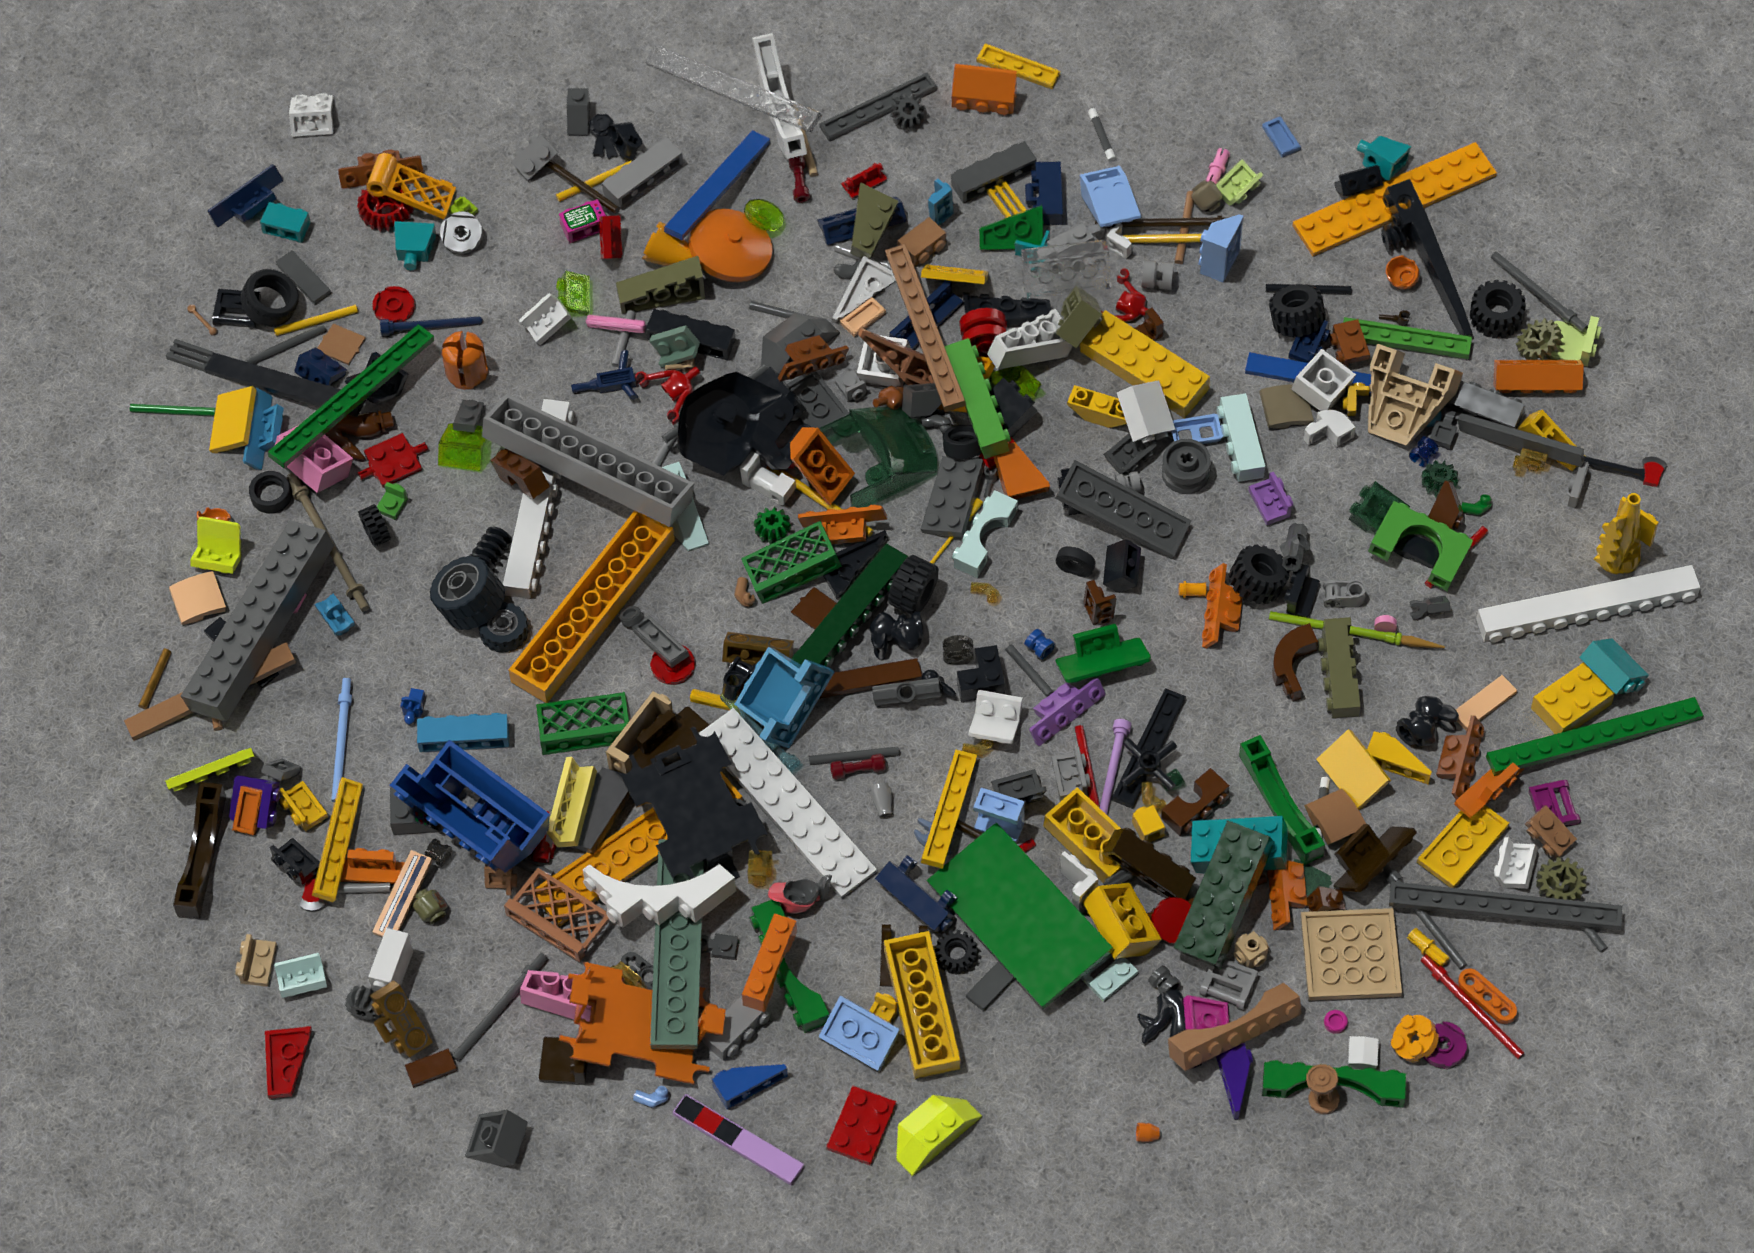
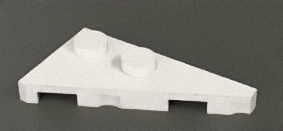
(866, 282)

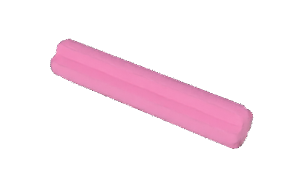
(614, 323)

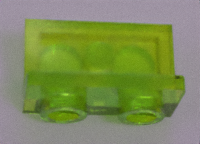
(1021, 376)

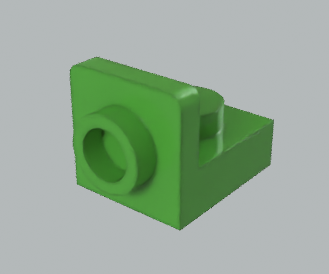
(392, 500)

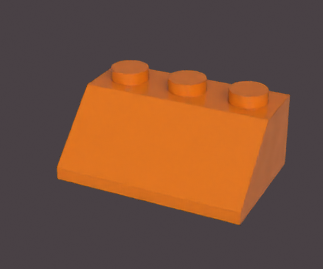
(984, 89)
(820, 463)

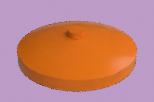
(730, 246)

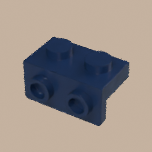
(1307, 346)
(319, 367)

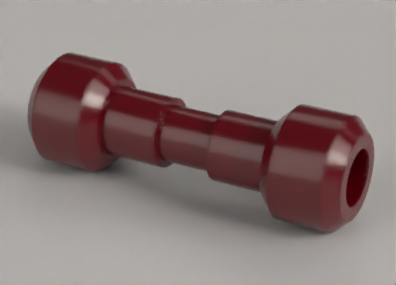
(801, 192)
(875, 763)

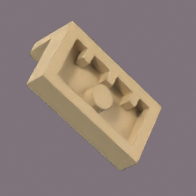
(255, 961)

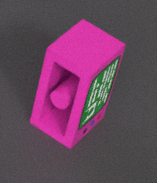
(581, 220)

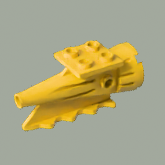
(1621, 544)

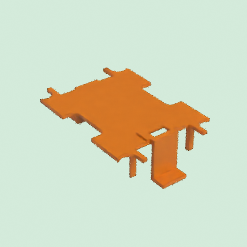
(623, 1024)

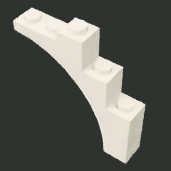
(789, 137)
(658, 903)

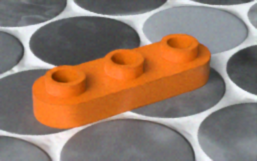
(1484, 987)

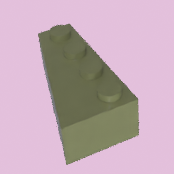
(662, 287)
(1339, 668)

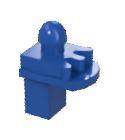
(412, 705)

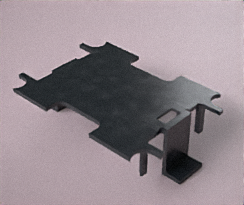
(694, 806)

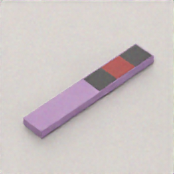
(738, 1139)

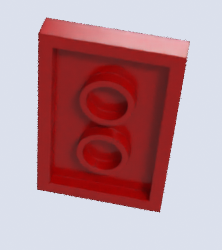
(861, 1125)

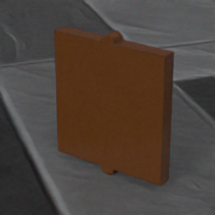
(813, 608)

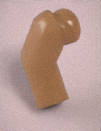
(741, 594)

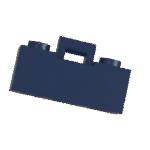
(1046, 180)

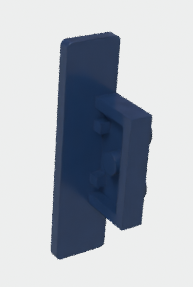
(248, 198)

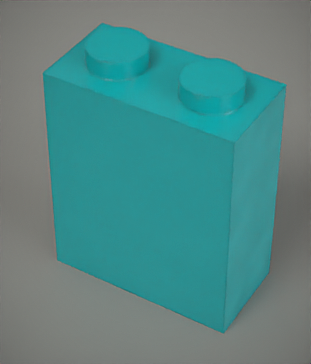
(1614, 666)

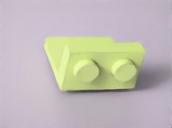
(1577, 344)

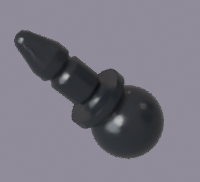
(945, 688)

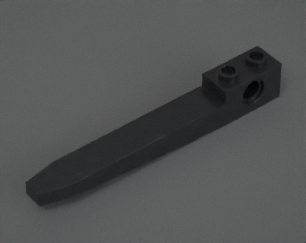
(1420, 228)

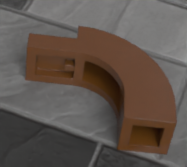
(1290, 648)

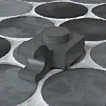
(1444, 432)
(1432, 605)

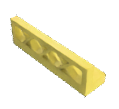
(573, 803)

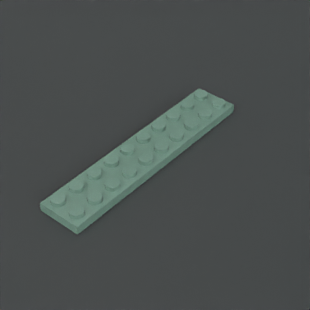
(676, 973)

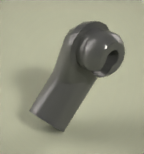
(845, 270)
(935, 420)

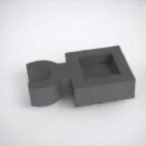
(721, 946)

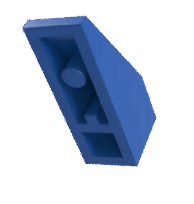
(743, 1082)

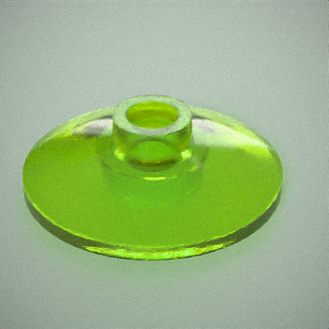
(764, 214)

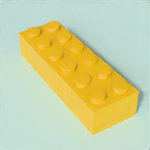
(1143, 360)
(921, 1005)

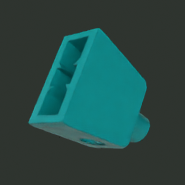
(1386, 153)
(413, 242)

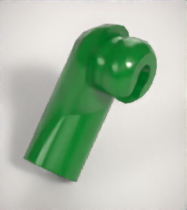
(1479, 507)

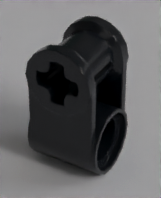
(625, 140)
(736, 675)

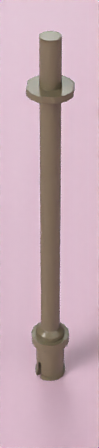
(301, 493)

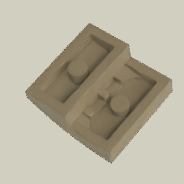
(1285, 407)

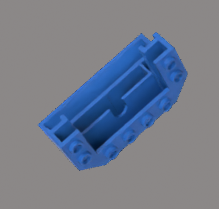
(490, 818)

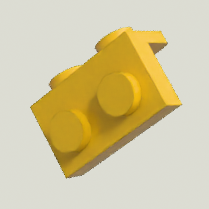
(303, 806)

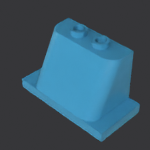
(782, 695)

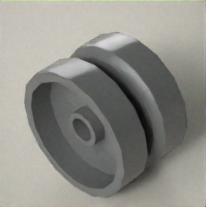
(1186, 466)

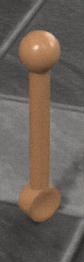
(192, 309)

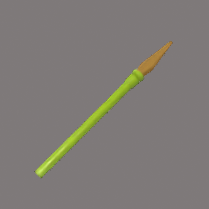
(1390, 637)

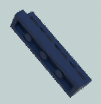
(841, 225)
(942, 306)

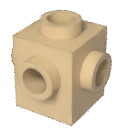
(1251, 950)

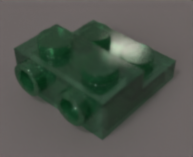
(1372, 507)

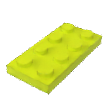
(219, 766)

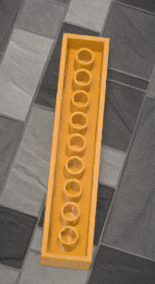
(591, 606)

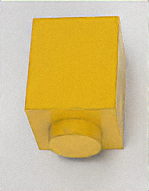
(1148, 823)

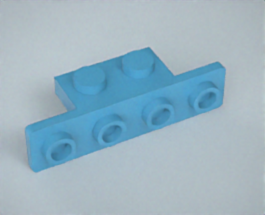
(264, 429)

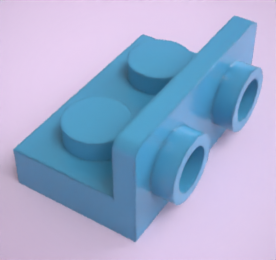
(941, 202)

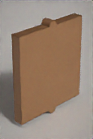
(341, 344)

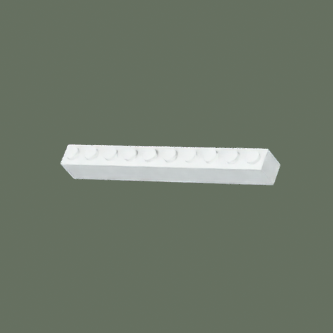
(533, 524)
(1588, 603)

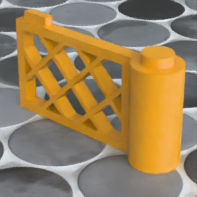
(387, 171)

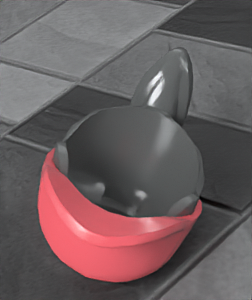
(800, 894)

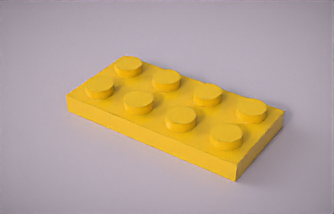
(1462, 845)

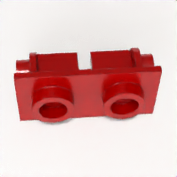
(869, 177)

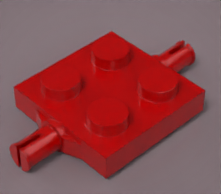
(392, 460)

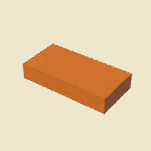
(247, 810)

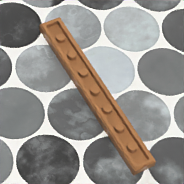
(175, 707)

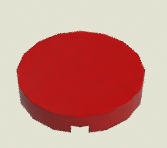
(393, 304)
(674, 675)
(1170, 917)

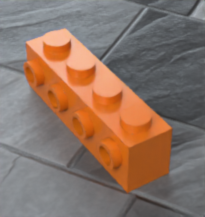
(1538, 375)

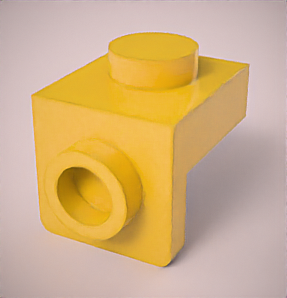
(1349, 402)
(884, 1006)

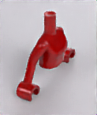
(1131, 303)
(676, 386)

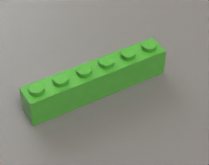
(978, 401)

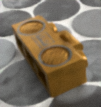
(752, 647)
(397, 1010)

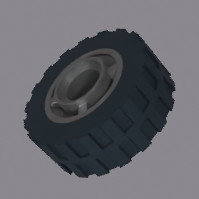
(509, 637)

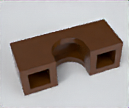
(516, 469)
(1210, 789)

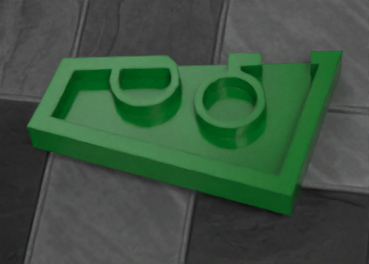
(1022, 226)

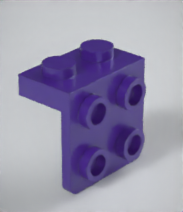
(269, 799)

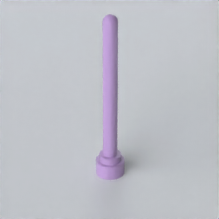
(1121, 729)

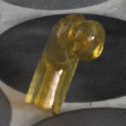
(986, 588)
(980, 748)

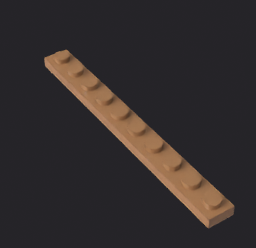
(925, 328)

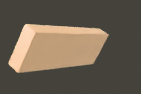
(1486, 701)

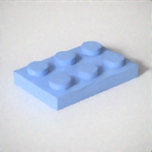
(860, 1033)

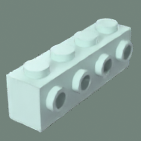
(1241, 437)

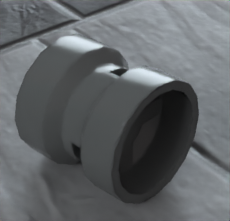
(1163, 980)

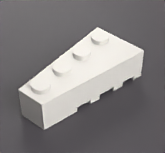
(1030, 343)

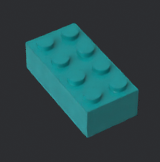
(1208, 832)

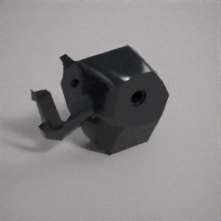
(732, 419)

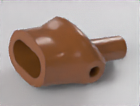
(891, 397)

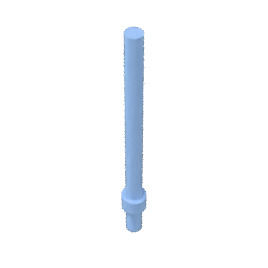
(344, 701)

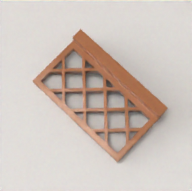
(550, 932)

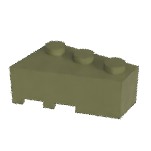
(871, 220)
(1080, 315)

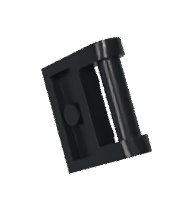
(229, 301)

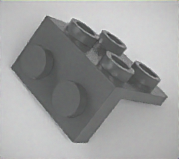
(1020, 786)

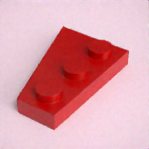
(284, 1059)

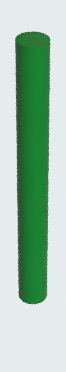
(167, 409)

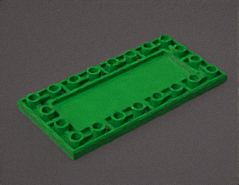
(1020, 915)

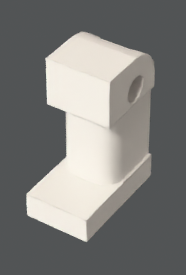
(766, 482)

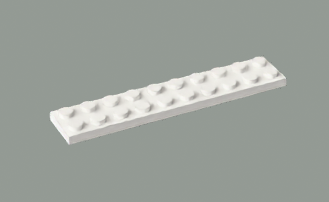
(790, 805)

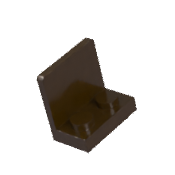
(558, 1066)

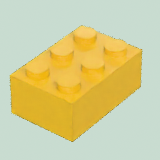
(1572, 700)
(1122, 920)

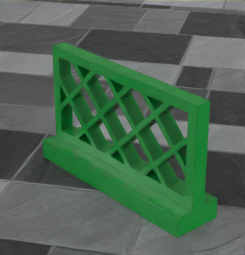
(796, 574)
(585, 736)

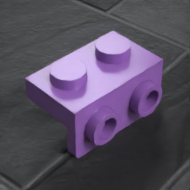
(1271, 499)

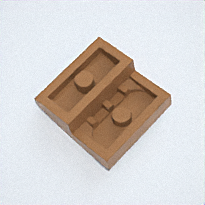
(1335, 815)

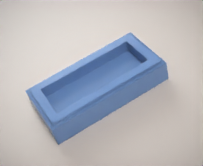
(1281, 136)

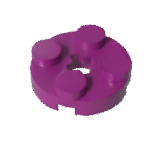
(1456, 1046)

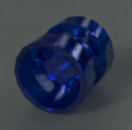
(1425, 449)

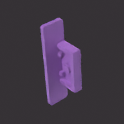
(1064, 707)

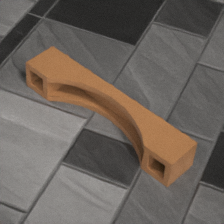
(1200, 1045)

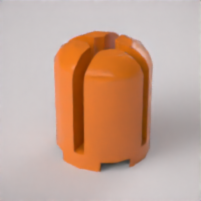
(462, 359)

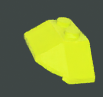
(932, 1129)

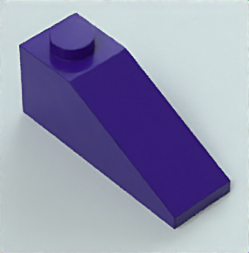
(1234, 1070)

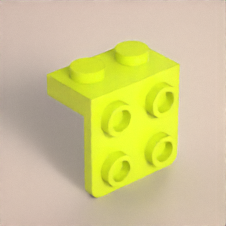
(217, 545)

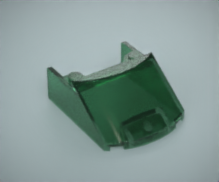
(897, 442)

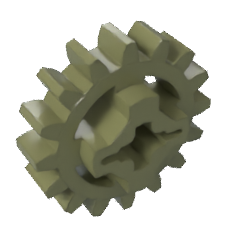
(1549, 337)
(1551, 874)

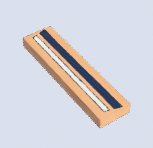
(403, 893)

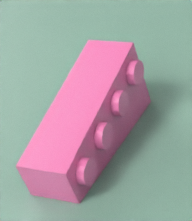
(550, 993)

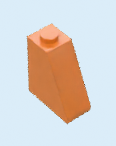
(1018, 474)

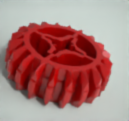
(386, 210)

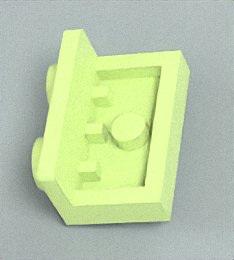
(1238, 182)

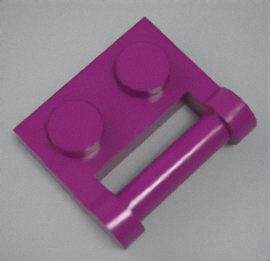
(1545, 795)

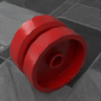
(982, 327)

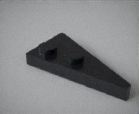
(853, 561)

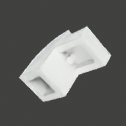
(1330, 424)

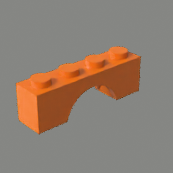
(765, 968)

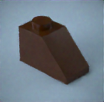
(1447, 507)

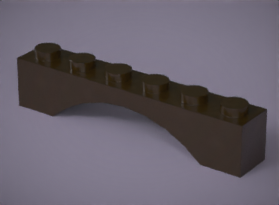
(207, 821)

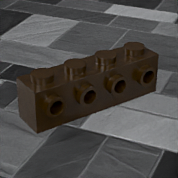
(1149, 864)

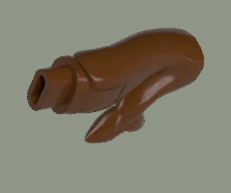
(363, 426)

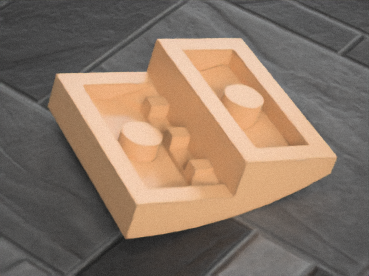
(197, 597)

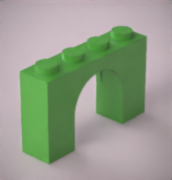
(1404, 521)

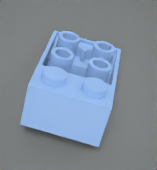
(1109, 196)

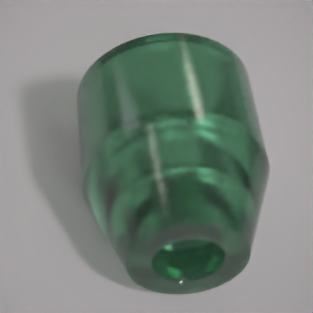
(1176, 777)

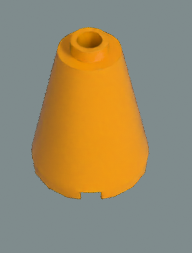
(665, 248)

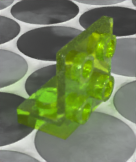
(461, 449)

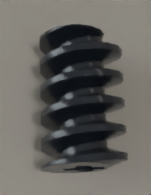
(1392, 235)
(491, 545)

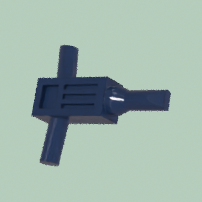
(612, 380)

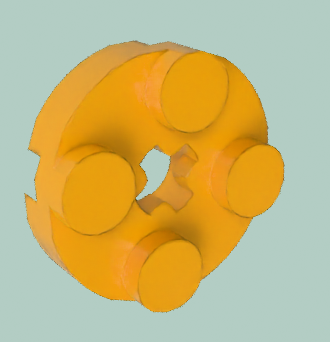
(1406, 1030)

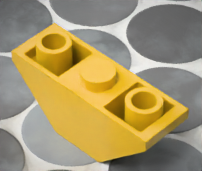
(1096, 407)

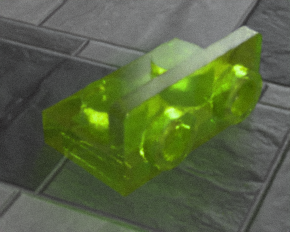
(574, 292)

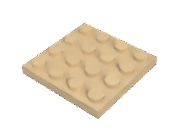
(1350, 954)

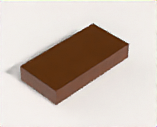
(430, 1068)

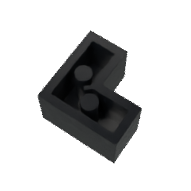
(985, 677)

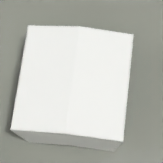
(1363, 1052)

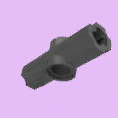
(1294, 547)
(893, 692)

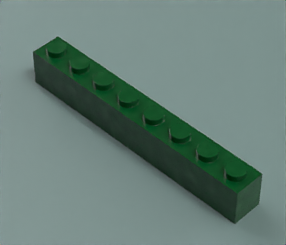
(852, 609)

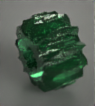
(1435, 475)

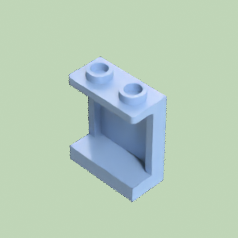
(999, 808)

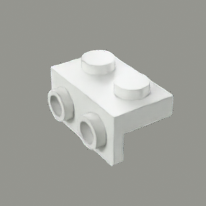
(545, 318)
(1515, 864)

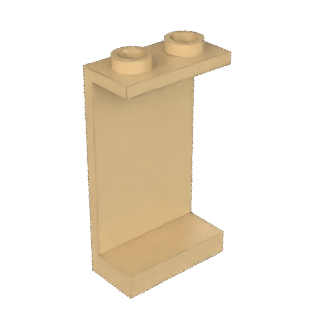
(618, 752)

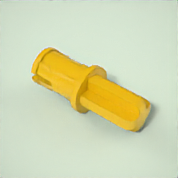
(1427, 947)

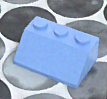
(1220, 247)

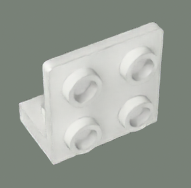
(311, 115)
(996, 717)
(1084, 879)

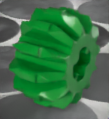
(764, 526)

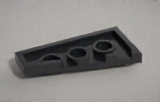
(1014, 310)

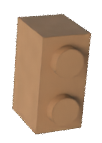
(923, 241)

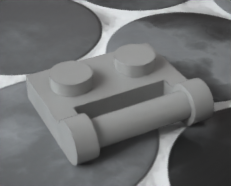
(1232, 976)

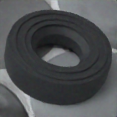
(1067, 556)

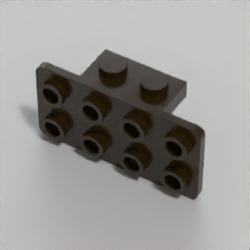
(668, 733)
(1366, 855)

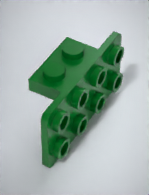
(1101, 652)

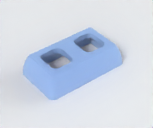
(1195, 423)

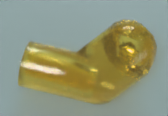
(1149, 799)

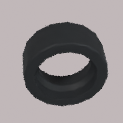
(961, 442)
(270, 506)

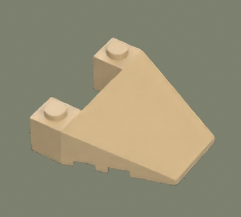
(1403, 405)

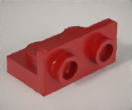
(610, 237)

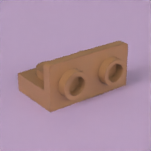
(1550, 832)

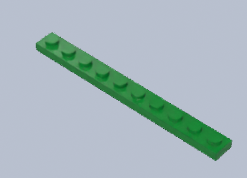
(350, 396)
(1595, 735)

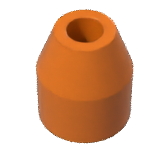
(1147, 1132)

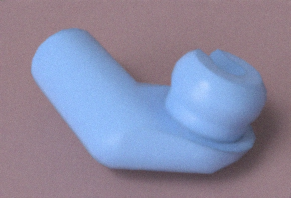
(653, 1099)

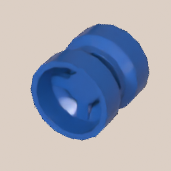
(1040, 644)

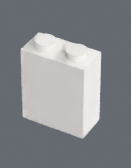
(1146, 412)
(391, 959)

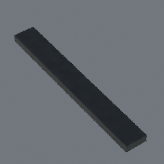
(272, 381)

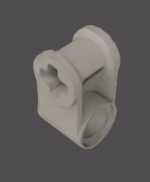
(1343, 593)

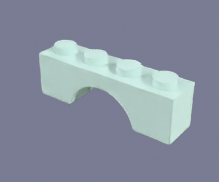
(996, 512)

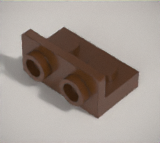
(1098, 607)

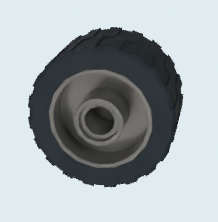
(467, 592)

